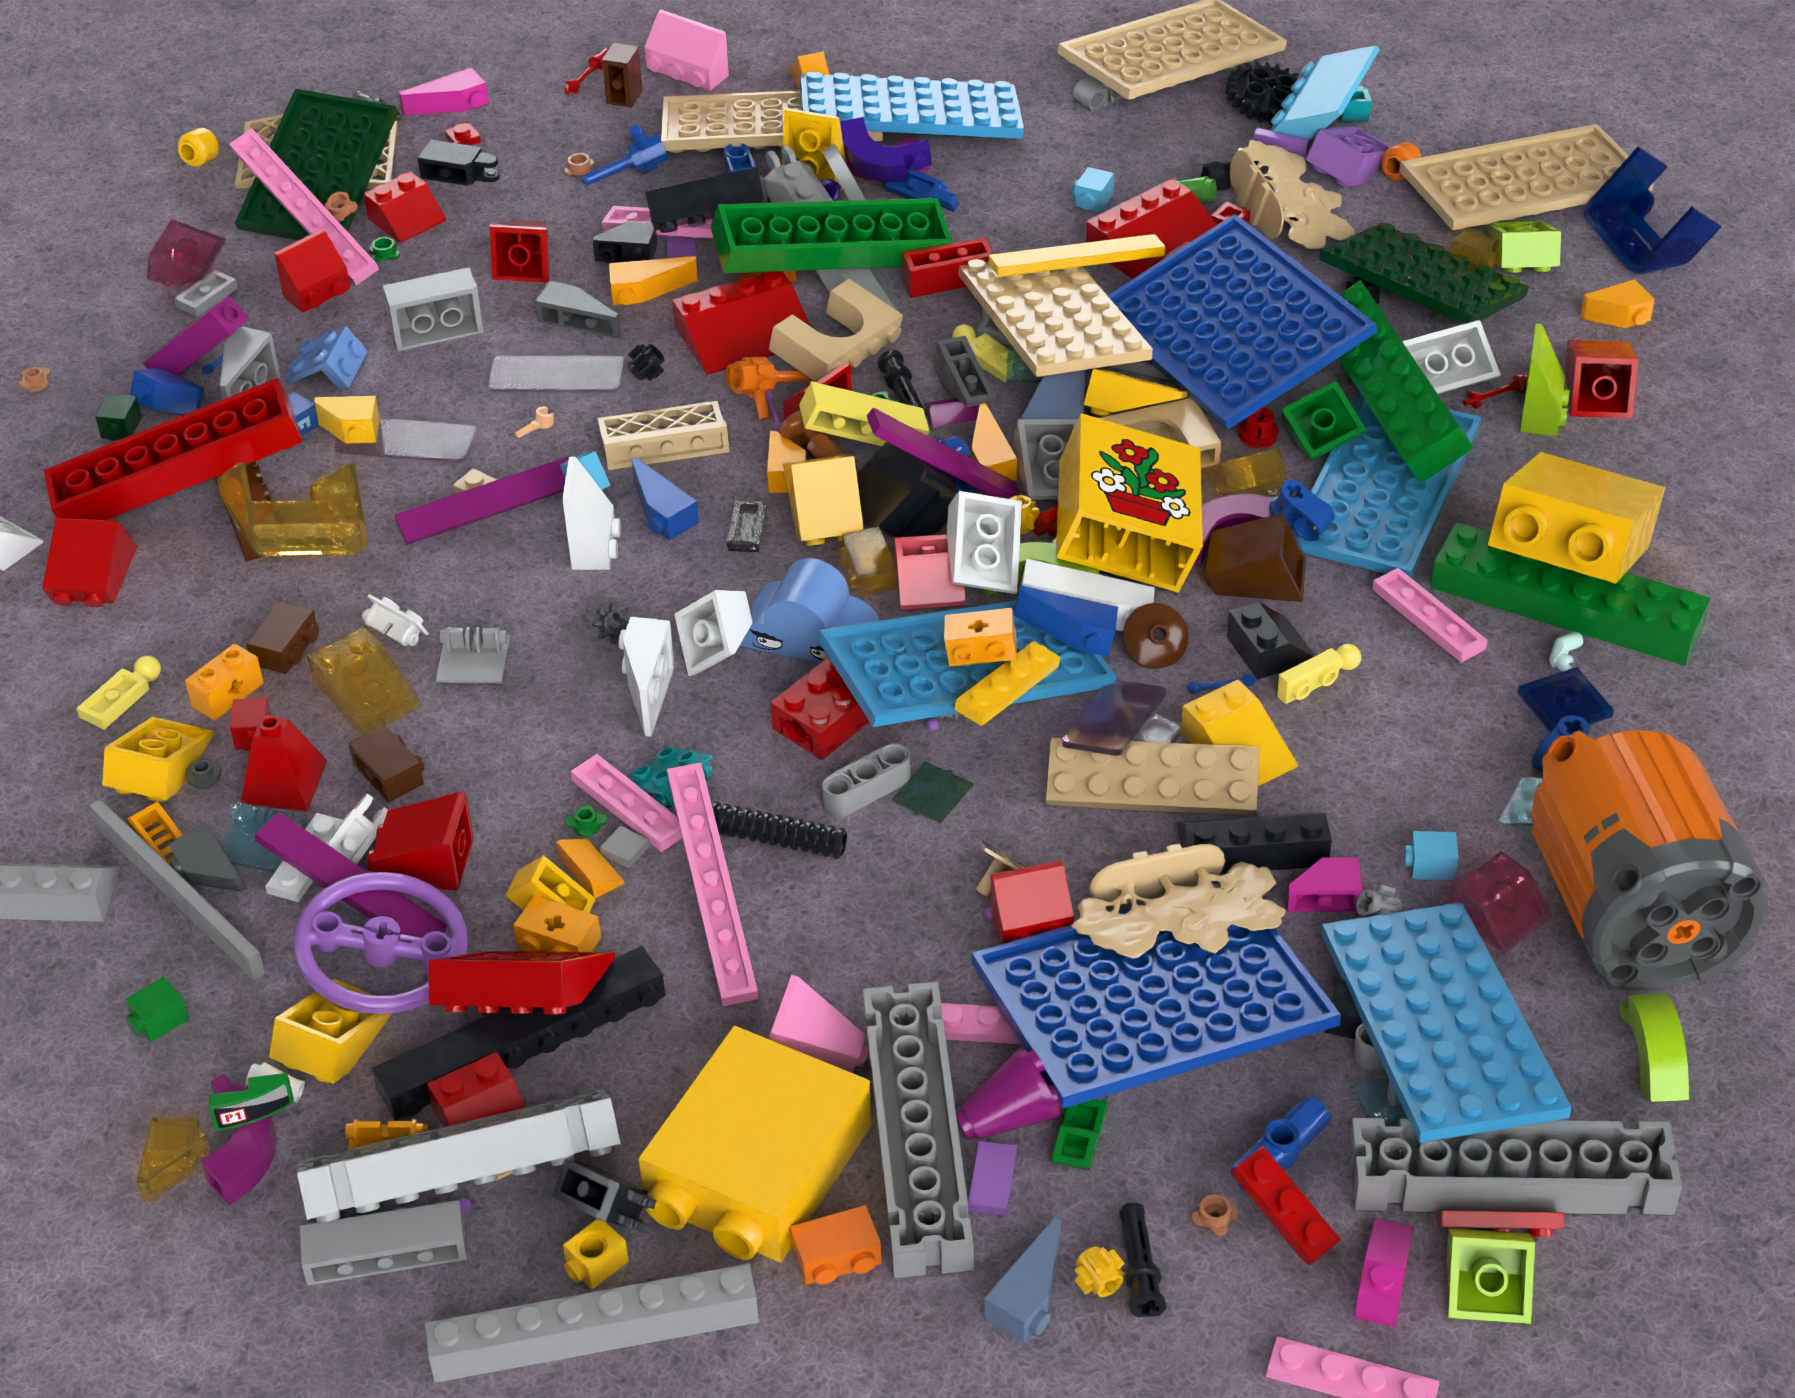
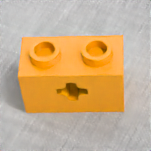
(980, 637)
(224, 678)
(556, 927)

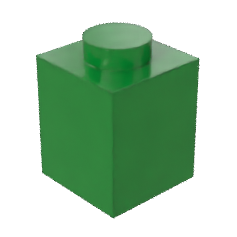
(156, 1010)

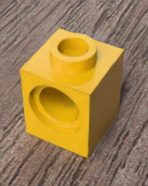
(598, 1241)

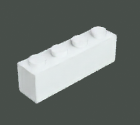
(1088, 586)

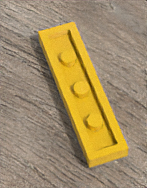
(1007, 683)

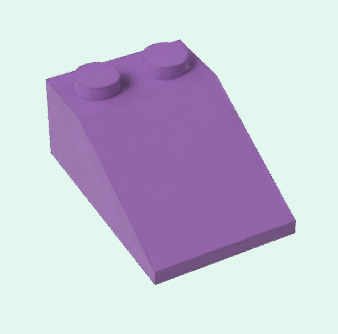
(1346, 154)

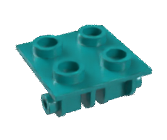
(654, 775)

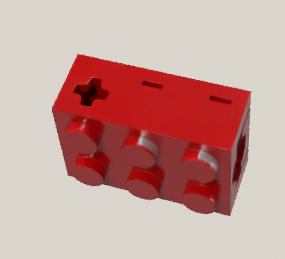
(818, 711)

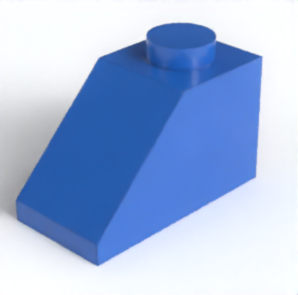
(165, 391)

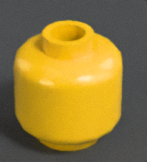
(198, 147)

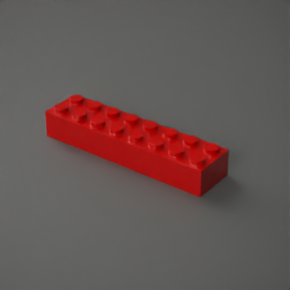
(174, 455)

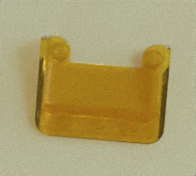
(320, 527)

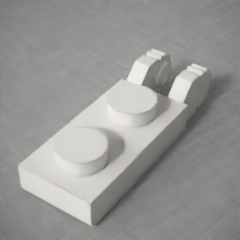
(356, 831)

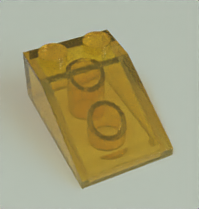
(362, 681)

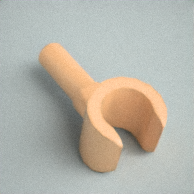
(542, 421)

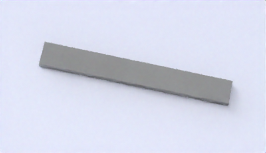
(178, 890)

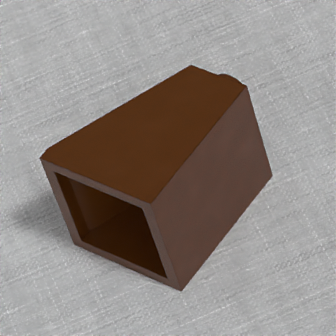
(1256, 561)

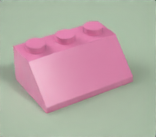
(687, 51)

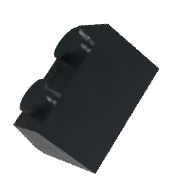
(1266, 640)

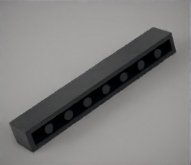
(625, 986)

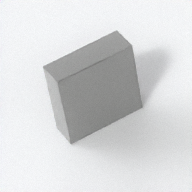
(624, 846)

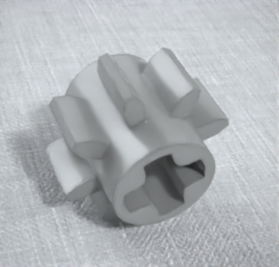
(1378, 901)

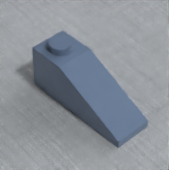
(1023, 1295)

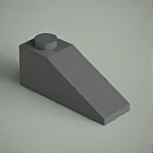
(576, 310)
(962, 372)

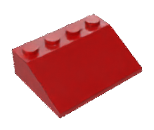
(1164, 210)
(735, 318)
(515, 980)

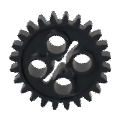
(1259, 89)

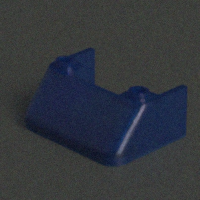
(1618, 216)

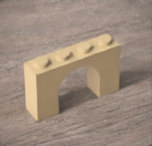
(817, 353)
(1176, 421)

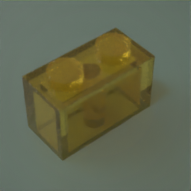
(868, 562)

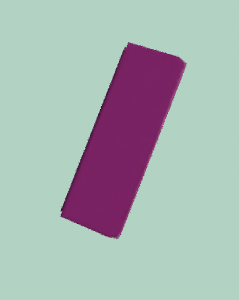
(950, 412)

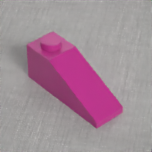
(447, 94)
(1384, 1272)

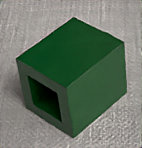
(118, 416)

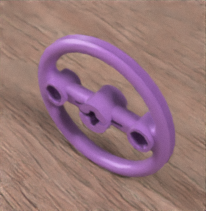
(378, 939)

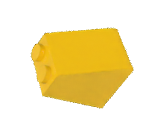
(823, 498)

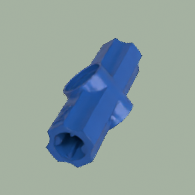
(1292, 1133)

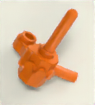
(757, 378)

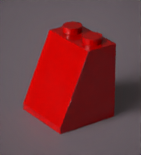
(1601, 378)
(87, 561)
(426, 841)

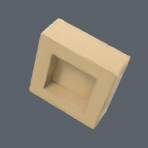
(471, 480)

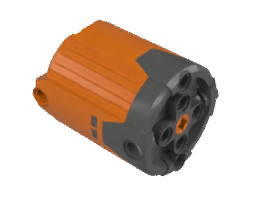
(1647, 859)

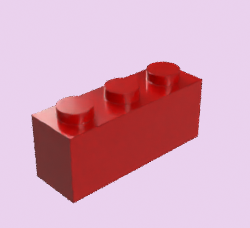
(937, 267)

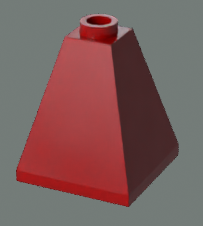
(520, 251)
(281, 767)

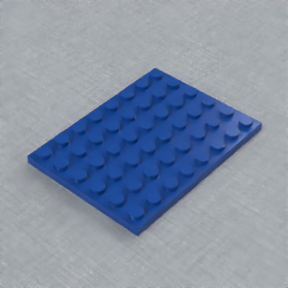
(1238, 320)
(1131, 1021)

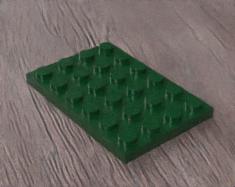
(330, 149)
(1424, 273)

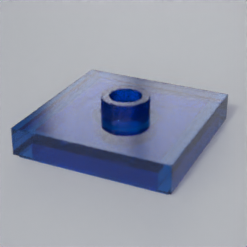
(1565, 695)

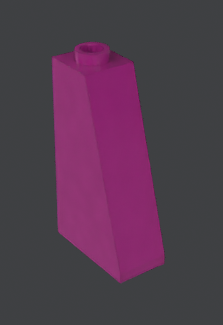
(198, 337)

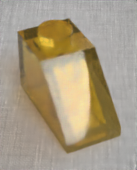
(170, 1154)

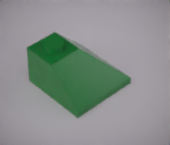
(1321, 421)

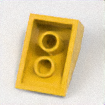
(809, 135)
(1117, 392)
(1237, 718)
(153, 758)
(324, 1036)

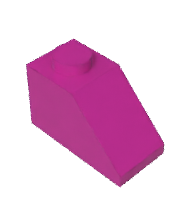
(1327, 887)

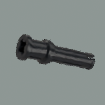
(904, 374)
(1142, 1274)

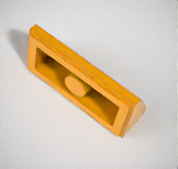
(588, 866)

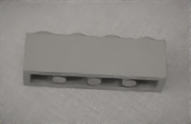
(382, 1242)

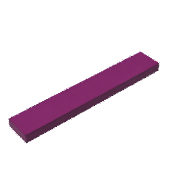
(940, 455)
(481, 502)
(328, 866)

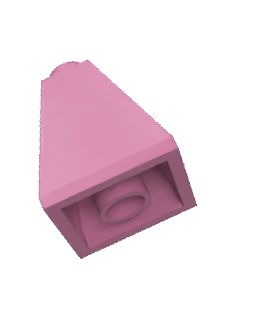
(817, 1028)

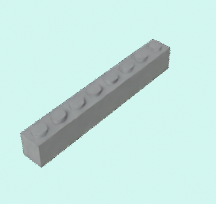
(591, 1322)

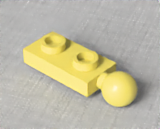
(989, 352)
(1317, 671)
(119, 693)

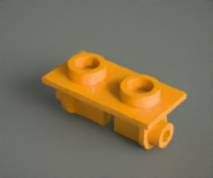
(370, 1132)

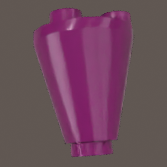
(1009, 1099)

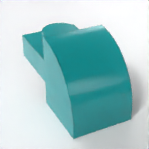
(1358, 107)

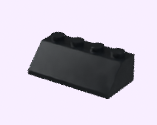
(698, 200)
(1264, 841)

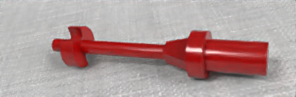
(595, 63)
(1517, 383)

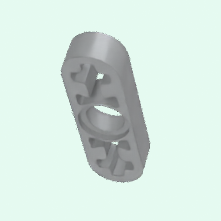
(843, 173)

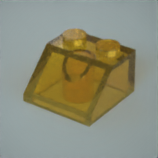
(1248, 475)

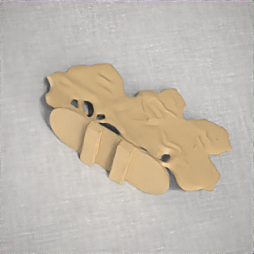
(1300, 200)
(1187, 903)

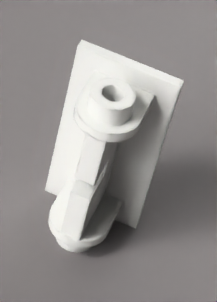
(386, 613)

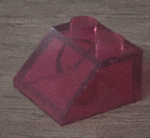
(182, 255)
(1502, 902)

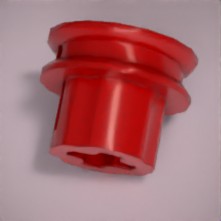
(1249, 430)

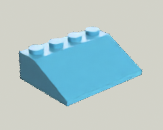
(1322, 92)

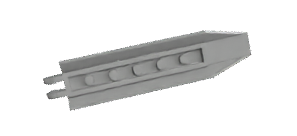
(800, 184)

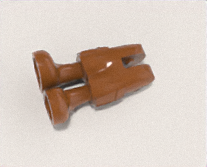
(816, 443)

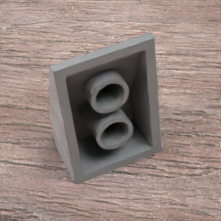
(247, 361)
(1038, 450)

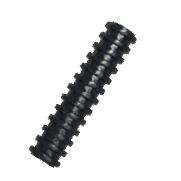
(779, 830)

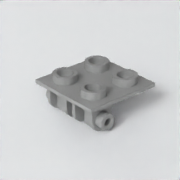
(473, 657)

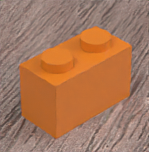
(836, 1245)

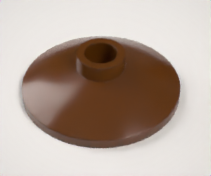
(1141, 643)

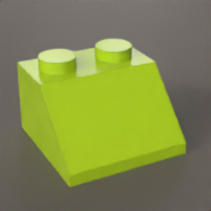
(1490, 1275)

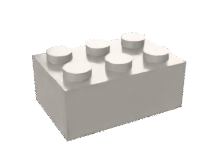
(433, 309)

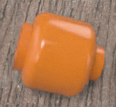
(1394, 155)

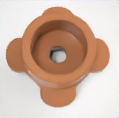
(578, 164)
(342, 200)
(34, 379)
(1215, 1204)

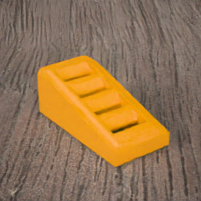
(150, 816)

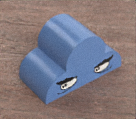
(794, 611)

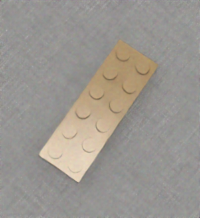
(1157, 778)

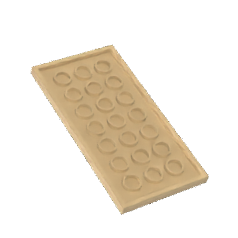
(1171, 47)
(727, 119)
(1516, 176)
(1056, 318)

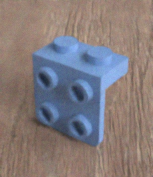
(335, 353)

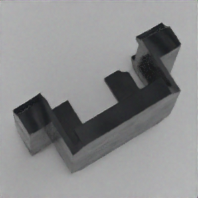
(900, 497)

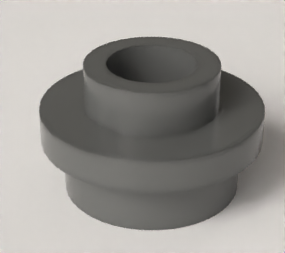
(203, 773)

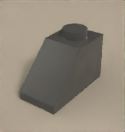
(204, 860)

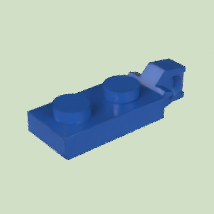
(921, 187)

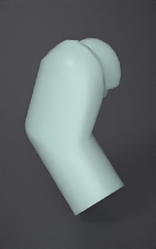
(1559, 655)

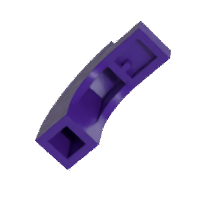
(879, 161)

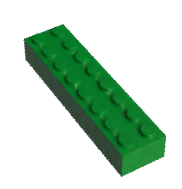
(825, 234)
(1402, 394)
(1625, 613)

